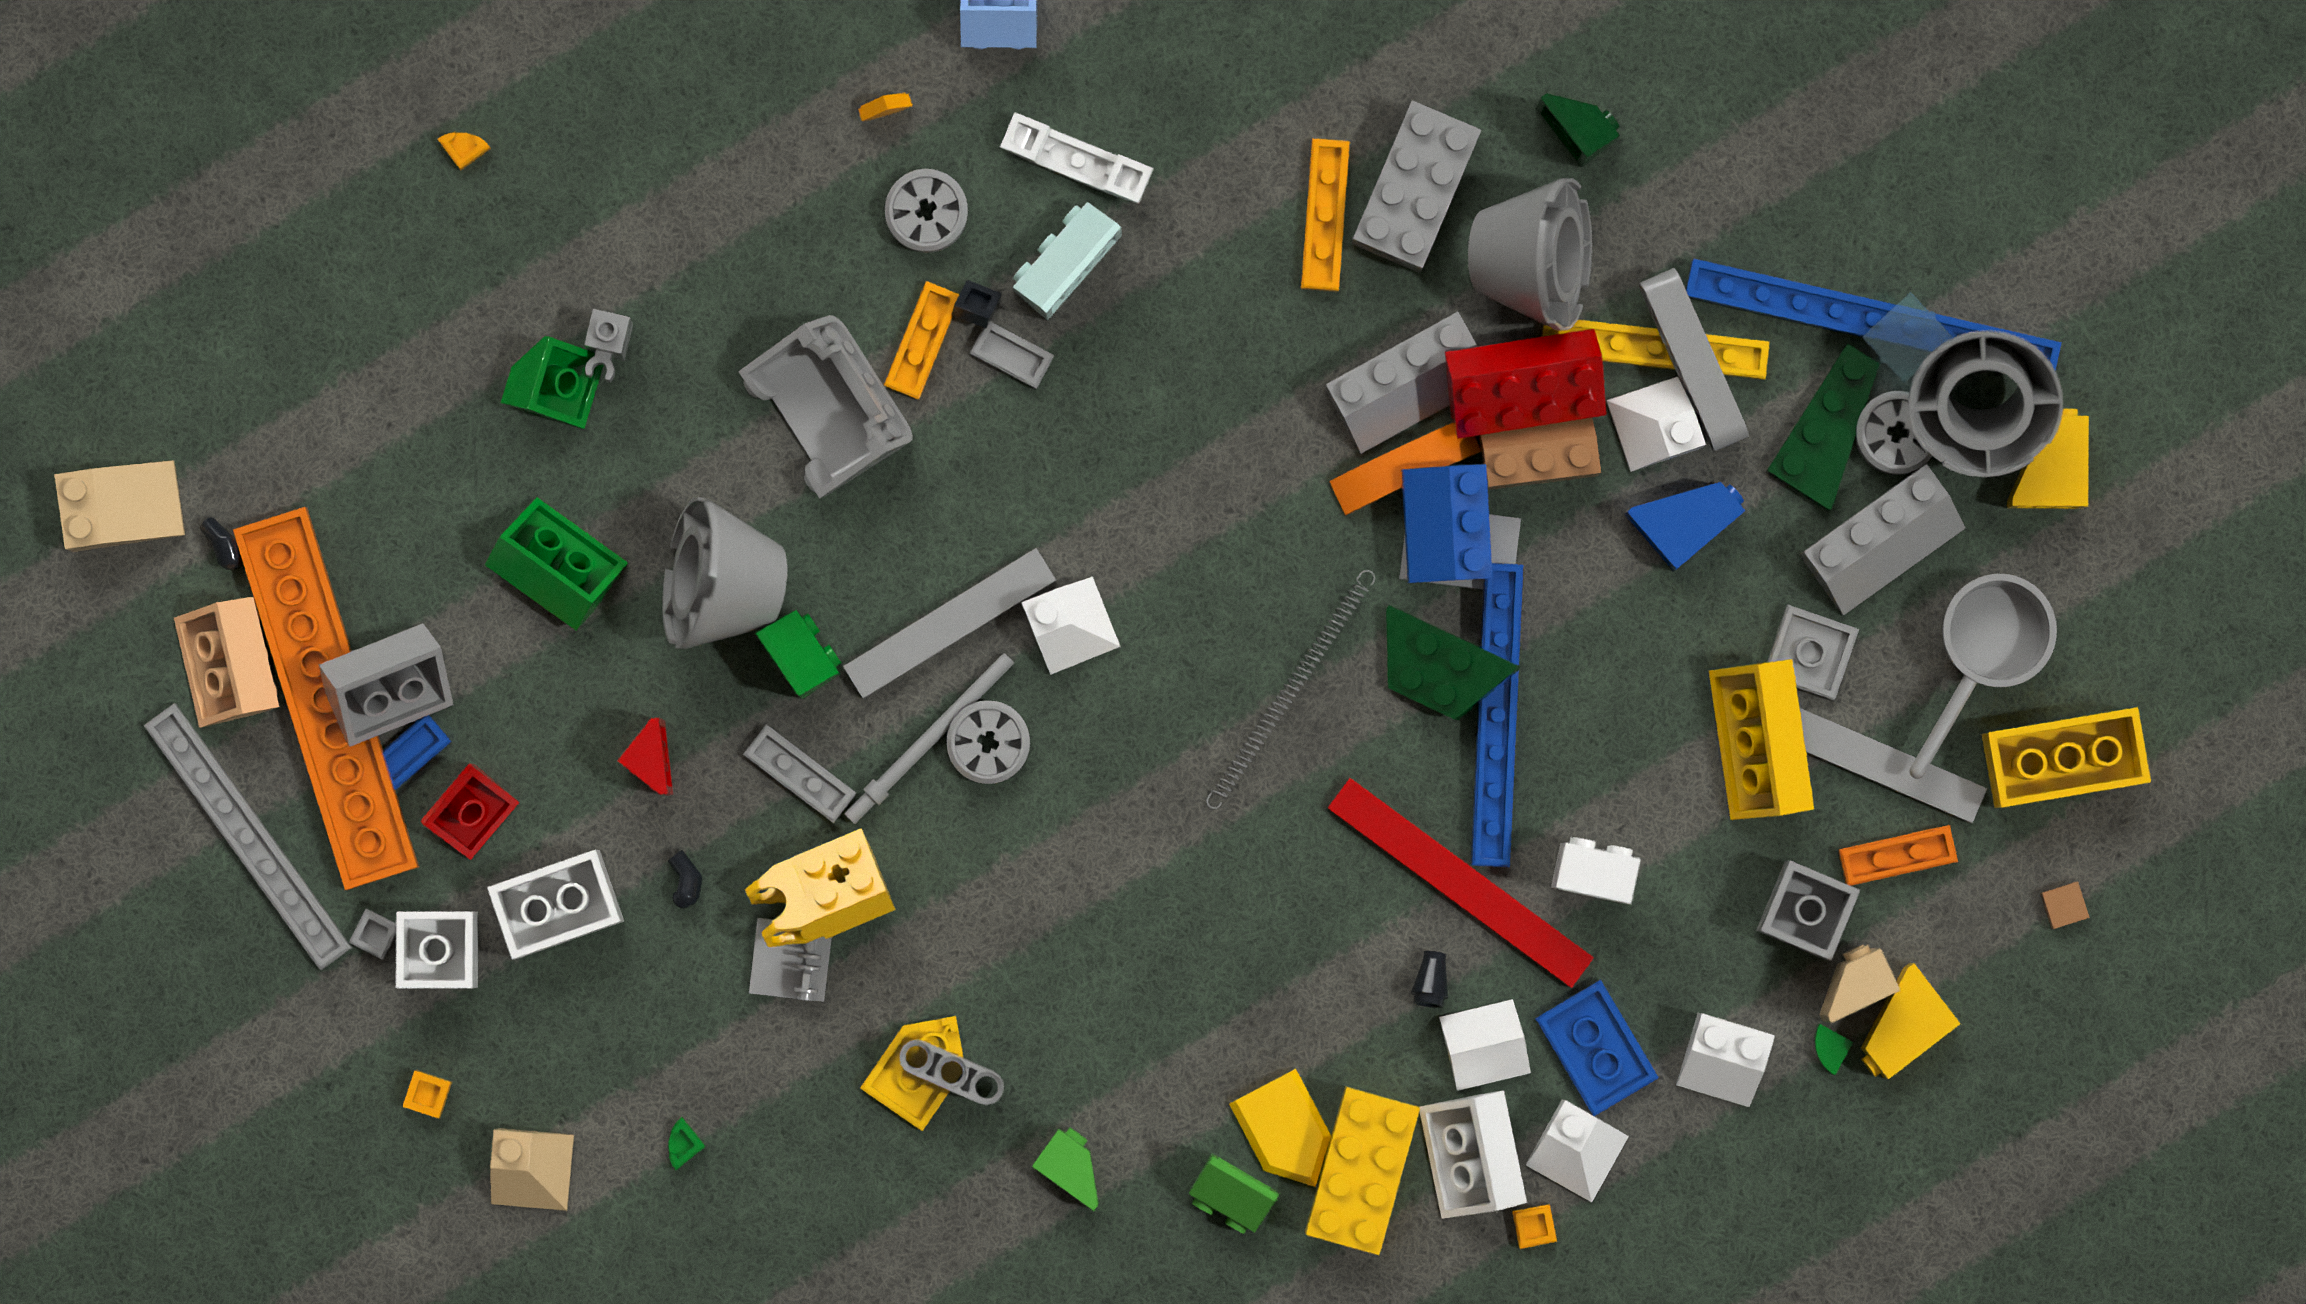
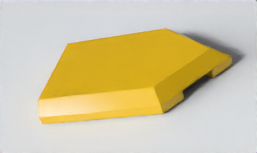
(904, 1092)
(1284, 1128)

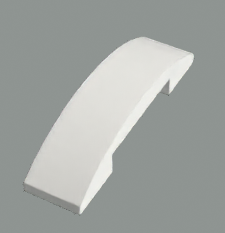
(1076, 159)

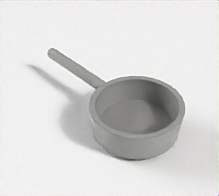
(1997, 636)

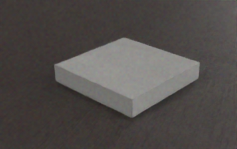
(1817, 648)

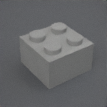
(1808, 910)

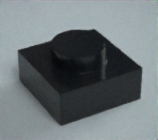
(976, 304)

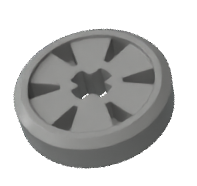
(905, 201)
(1876, 445)
(967, 753)

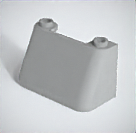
(829, 402)

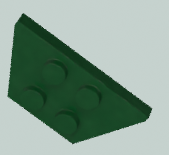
(1439, 666)

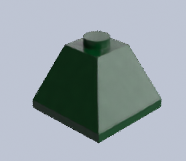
(1579, 126)

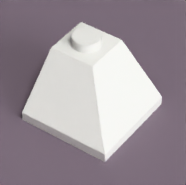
(1655, 424)
(1070, 625)
(1577, 1150)

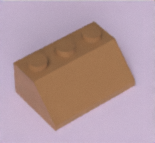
(1541, 454)

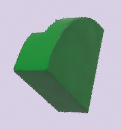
(1830, 1048)
(683, 1143)

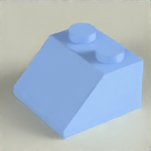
(998, 23)

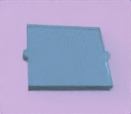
(1906, 337)

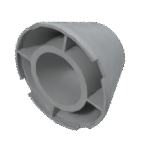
(1535, 253)
(1993, 438)
(722, 577)

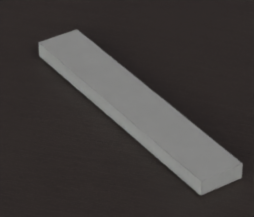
(949, 623)
(1890, 767)

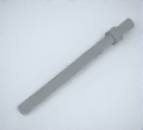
(877, 790)

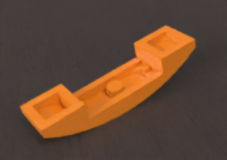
(1384, 473)

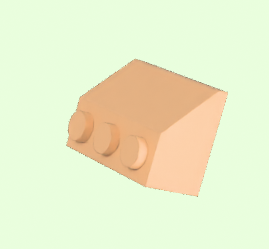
(226, 661)

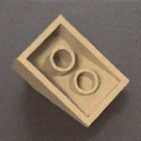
(119, 505)

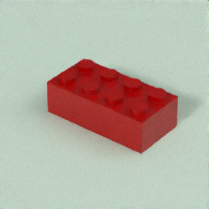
(1525, 383)

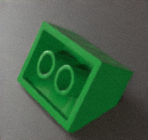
(555, 563)

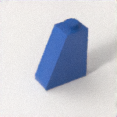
(1686, 521)

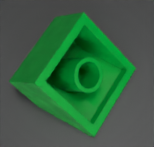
(799, 653)

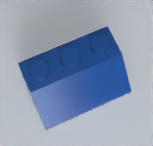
(1447, 523)

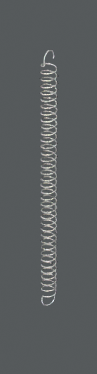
(1296, 688)

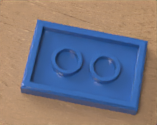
(1596, 1048)

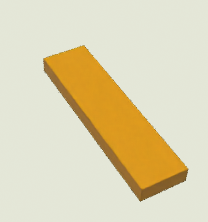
(1325, 215)

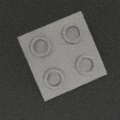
(789, 969)

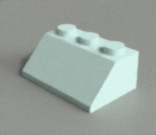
(1066, 259)

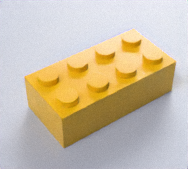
(2066, 758)
(1362, 1170)

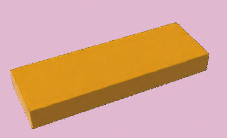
(922, 341)

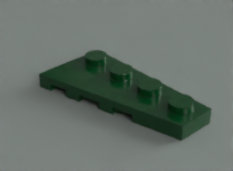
(1823, 437)

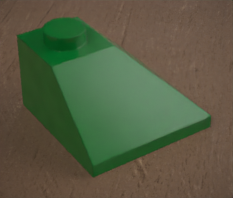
(553, 382)

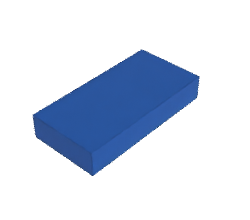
(414, 749)

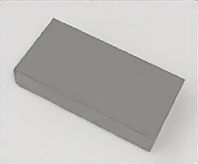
(1012, 355)

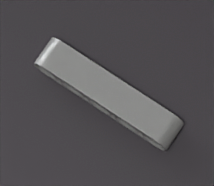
(1693, 359)

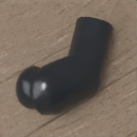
(223, 543)
(689, 881)

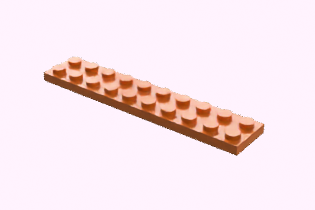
(302, 632)

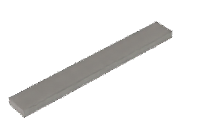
(248, 836)

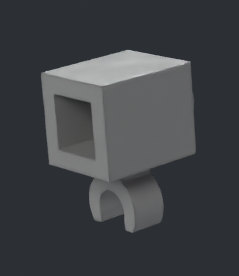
(608, 339)

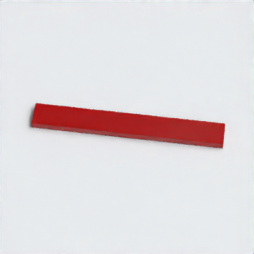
(1460, 882)

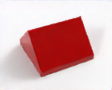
(649, 757)
(469, 811)

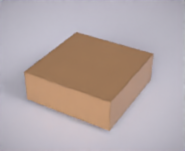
(2064, 905)

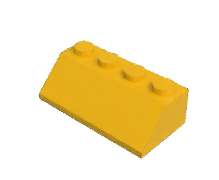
(1761, 740)

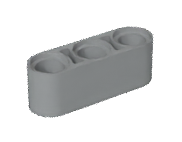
(932, 1072)

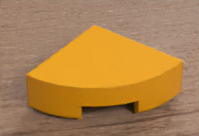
(884, 106)
(463, 147)

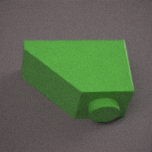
(1069, 1166)

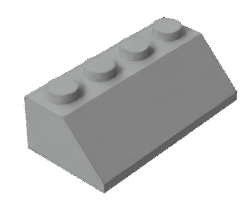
(1398, 384)
(1883, 539)

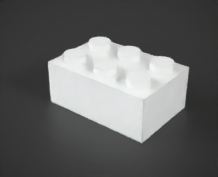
(555, 904)

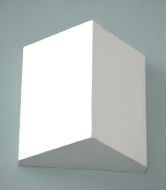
(1485, 1044)

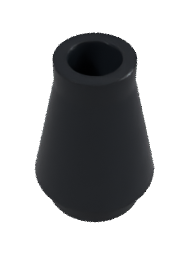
(1431, 981)

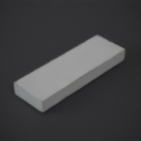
(800, 773)

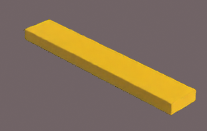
(1645, 348)

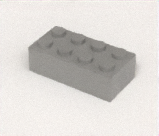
(1416, 186)

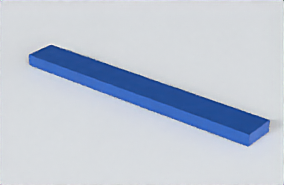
(1497, 721)

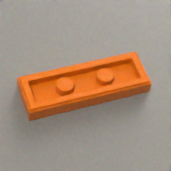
(1898, 855)

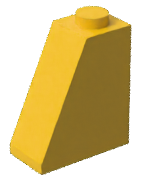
(2059, 471)
(1906, 1025)

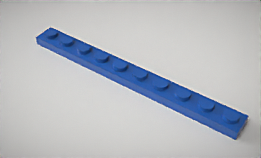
(1815, 304)

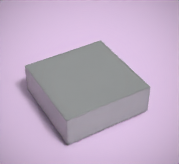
(374, 934)

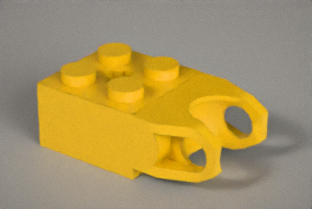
(823, 891)

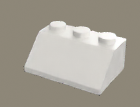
(1472, 1155)

